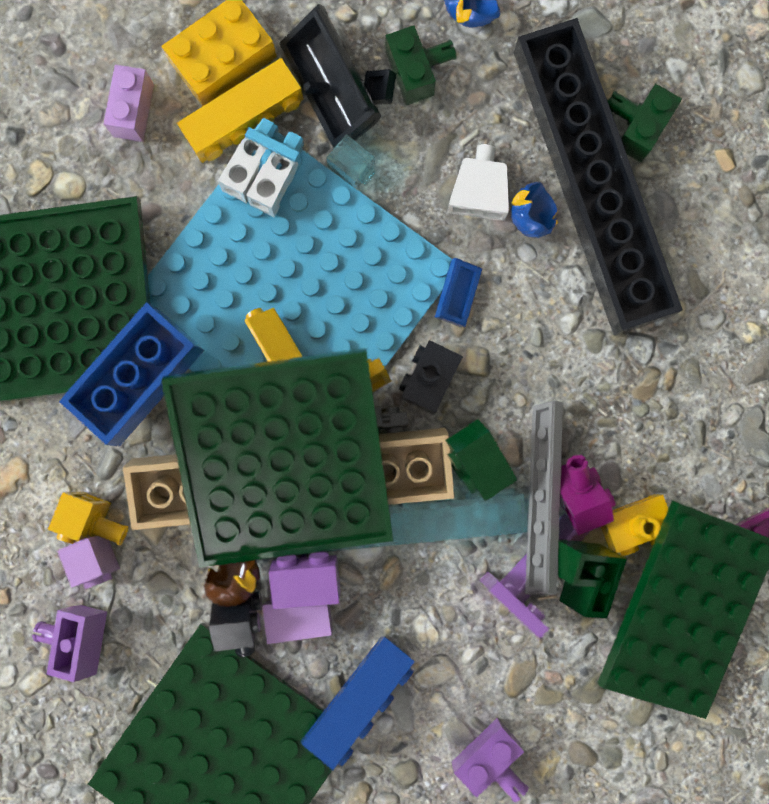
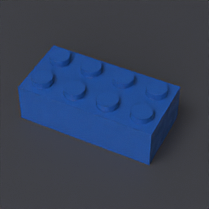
(127, 375)

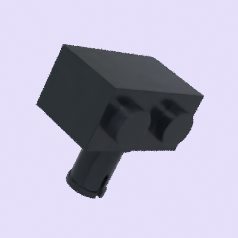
(431, 376)
(236, 625)

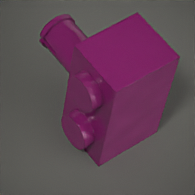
(583, 497)

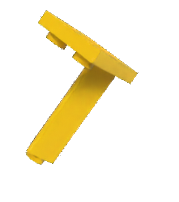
(278, 344)

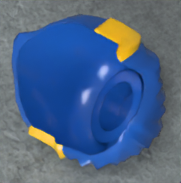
(473, 12)
(534, 211)

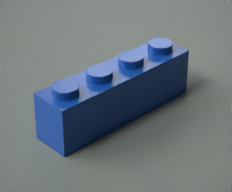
(357, 703)

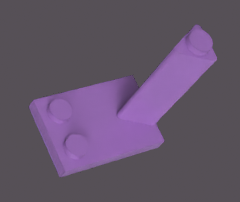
(511, 588)

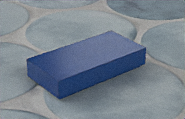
(458, 292)

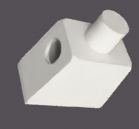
(481, 187)

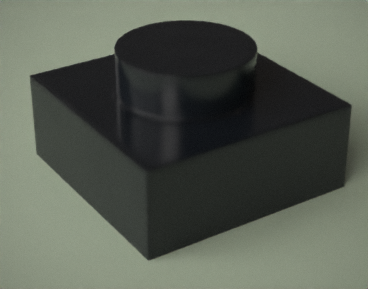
(380, 85)

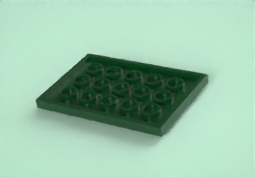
(687, 611)

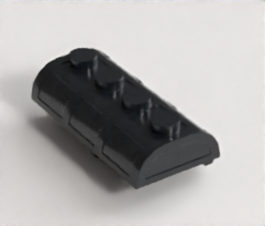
(329, 77)

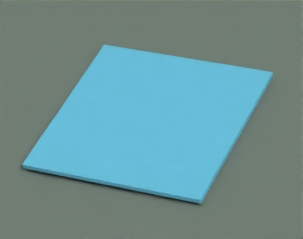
(325, 262)

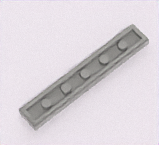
(544, 499)

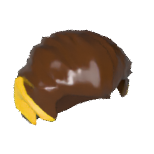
(232, 583)

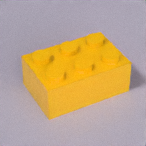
(220, 50)

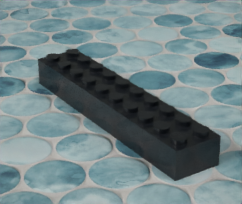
(596, 177)

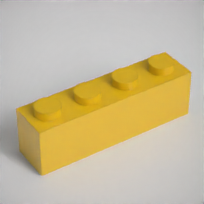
(243, 106)

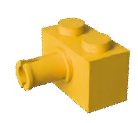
(83, 517)
(635, 524)

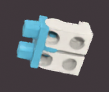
(262, 167)

